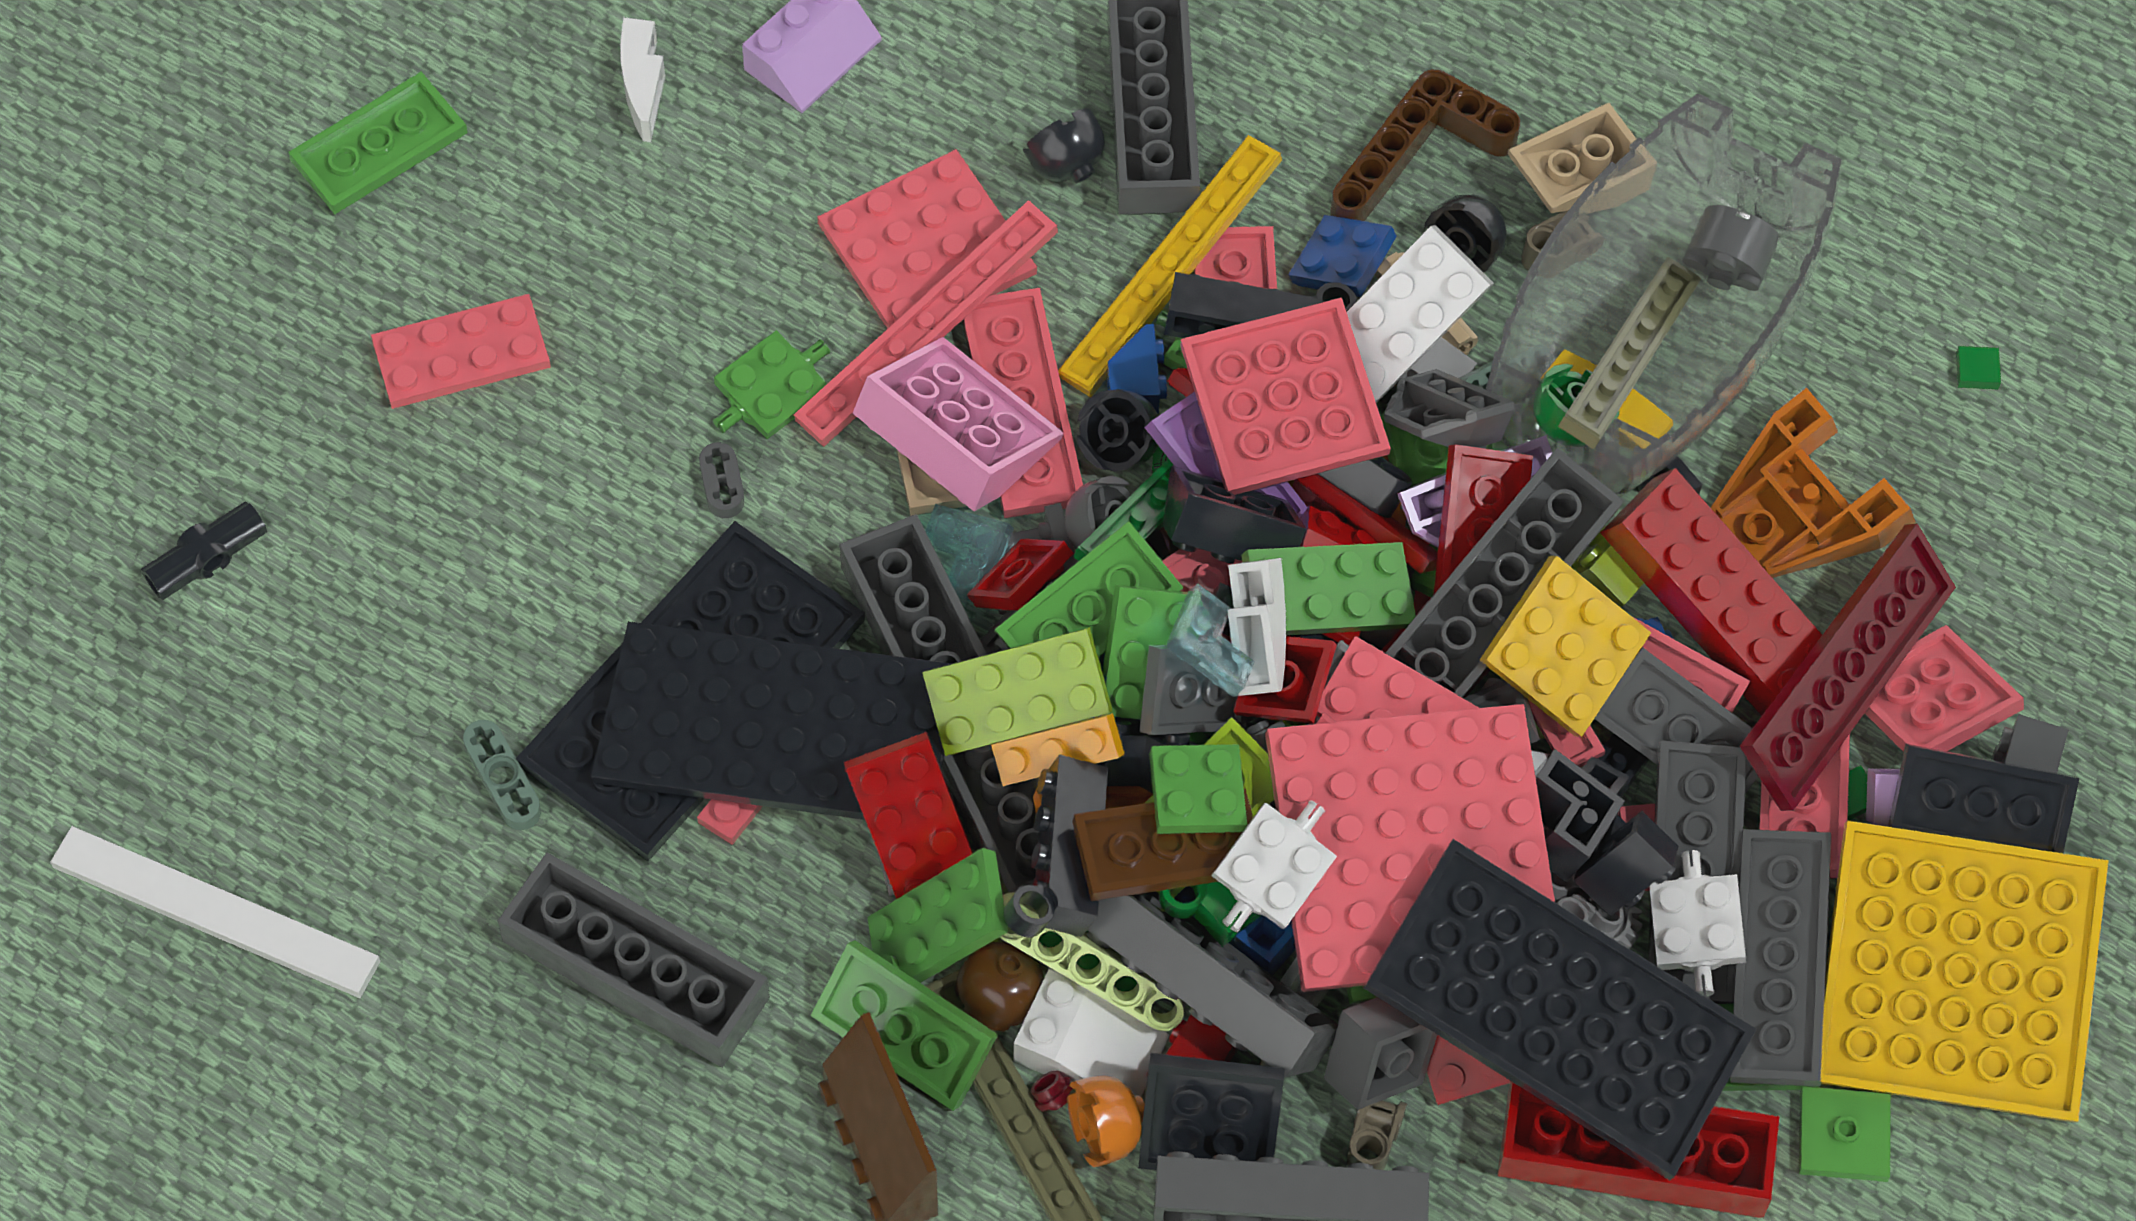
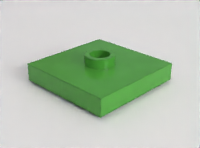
(1844, 1134)

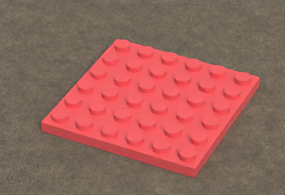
(1391, 808)

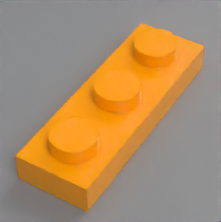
(1087, 740)

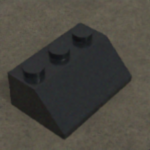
(1227, 525)

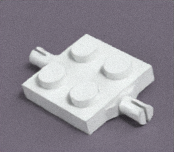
(1274, 866)
(1697, 922)

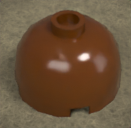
(999, 985)

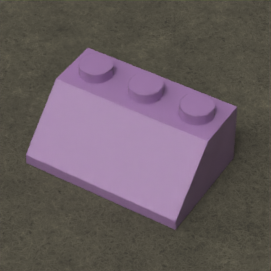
(809, 48)

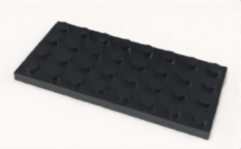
(731, 590)
(755, 717)
(1560, 1009)

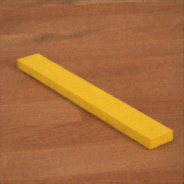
(1178, 252)

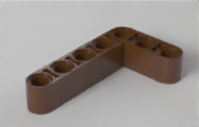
(1407, 138)

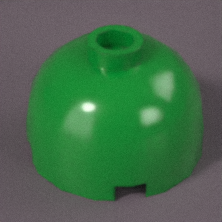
(1554, 398)

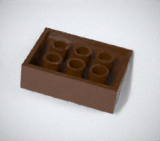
(879, 1127)

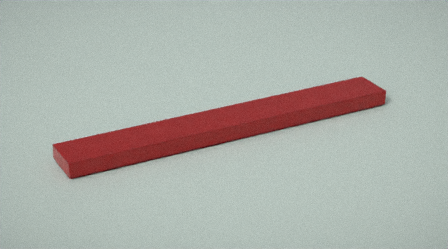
(1384, 530)

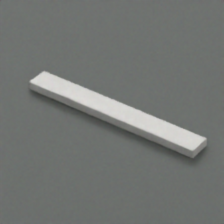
(216, 912)

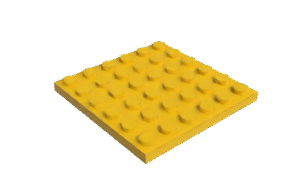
(1961, 971)

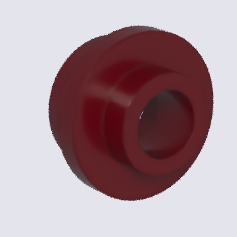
(1051, 1091)

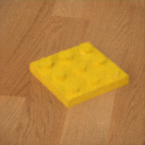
(1565, 646)

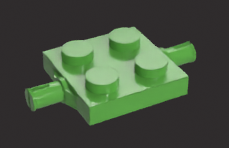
(769, 384)

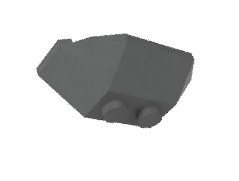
(1448, 410)

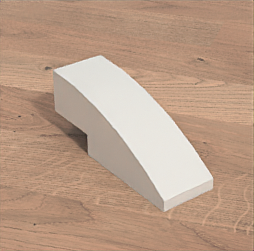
(641, 73)
(1259, 621)

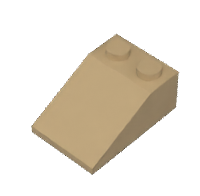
(1572, 156)

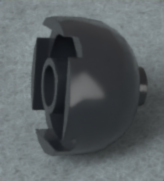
(1067, 148)
(1471, 224)
(1115, 431)

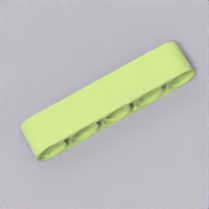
(1102, 977)

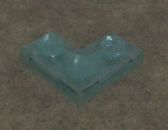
(973, 539)
(1199, 641)

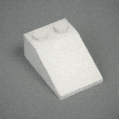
(1085, 1036)

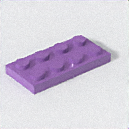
(1187, 445)

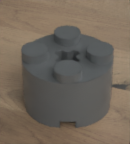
(1731, 248)

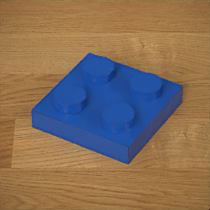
(1342, 253)

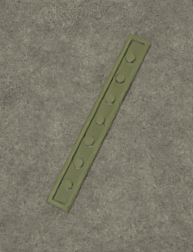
(1629, 353)
(1026, 1129)

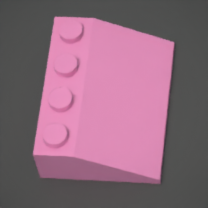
(955, 422)

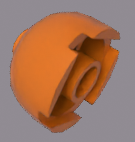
(1106, 1116)

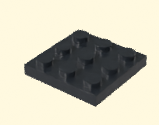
(1209, 1109)

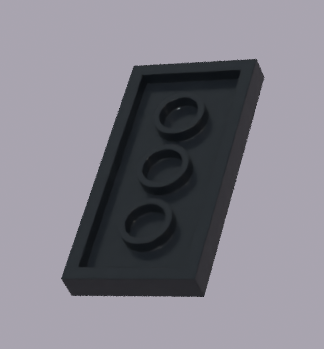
(1982, 799)

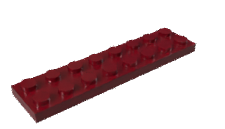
(1848, 667)

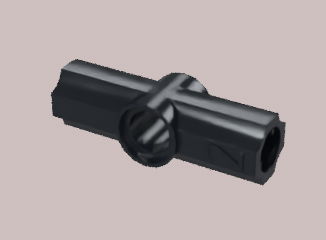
(204, 550)

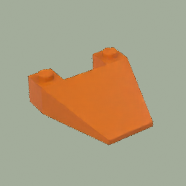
(1791, 510)

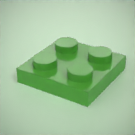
(1198, 789)

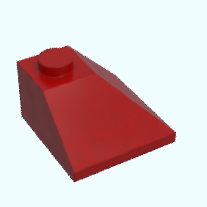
(1303, 684)

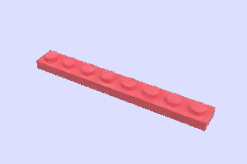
(930, 317)

